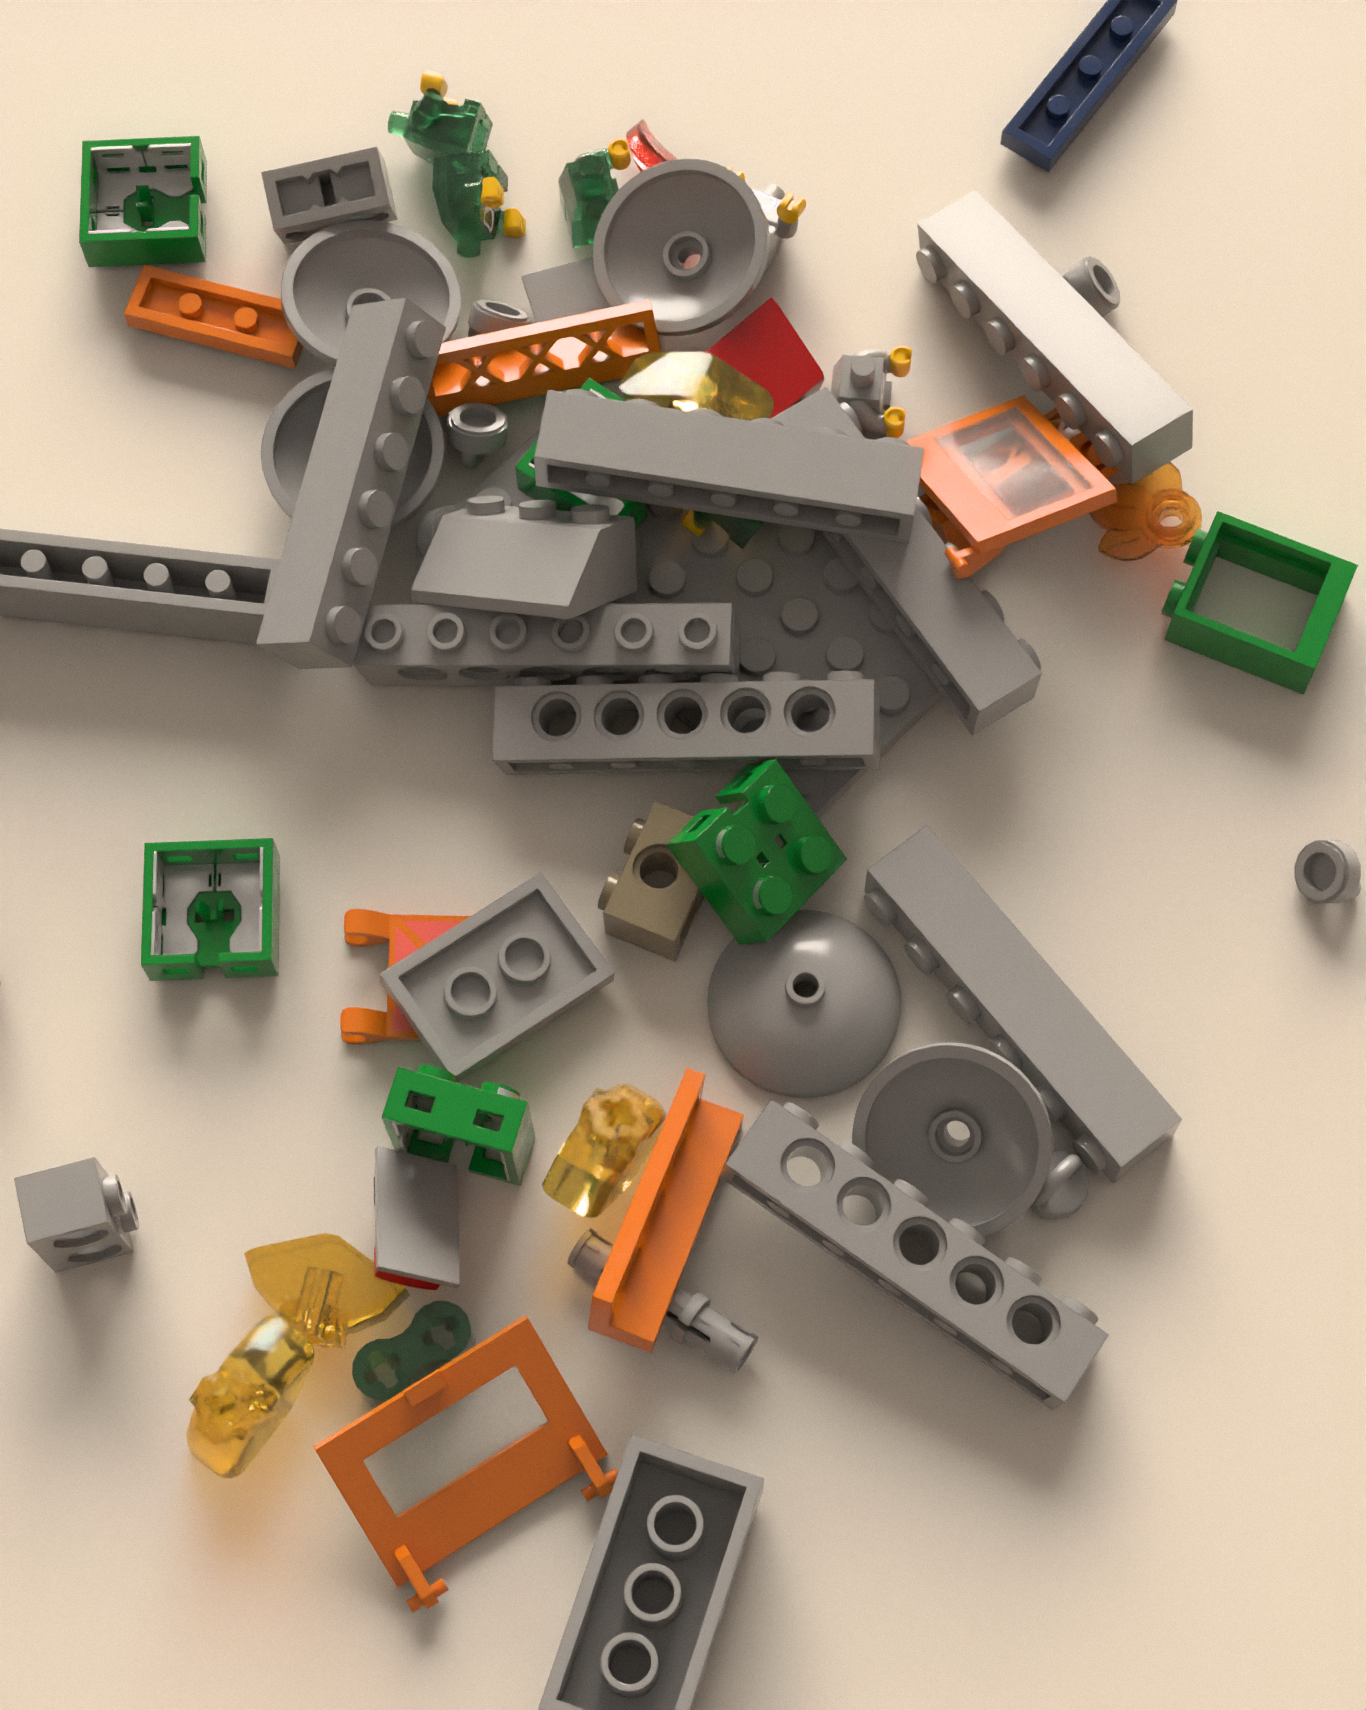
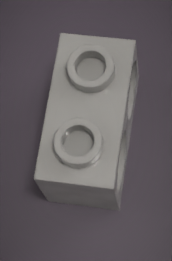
(328, 193)
(76, 1214)

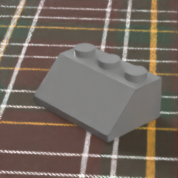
(528, 558)

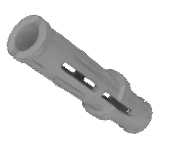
(688, 1315)

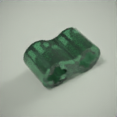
(412, 1351)

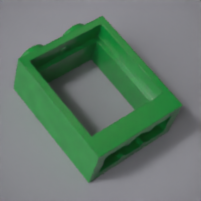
(1273, 557)

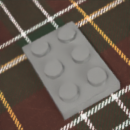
(497, 977)

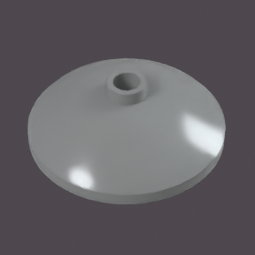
(662, 221)
(358, 266)
(292, 432)
(800, 1042)
(977, 1179)

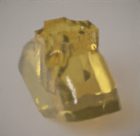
(694, 382)
(605, 1149)
(322, 1287)
(248, 1396)

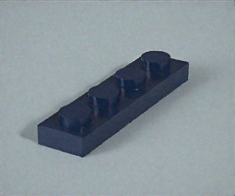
(1084, 78)

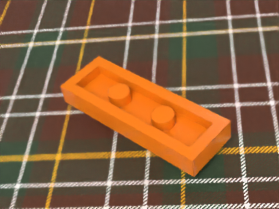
(212, 316)

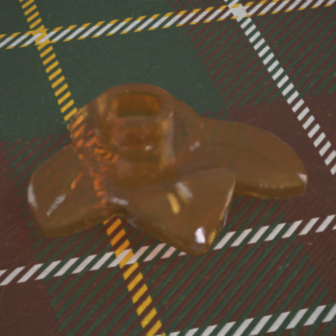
(1135, 519)

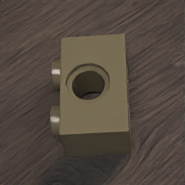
(647, 915)

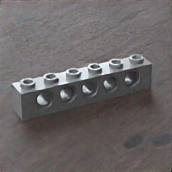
(494, 648)
(844, 743)
(928, 1290)

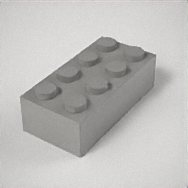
(654, 1583)

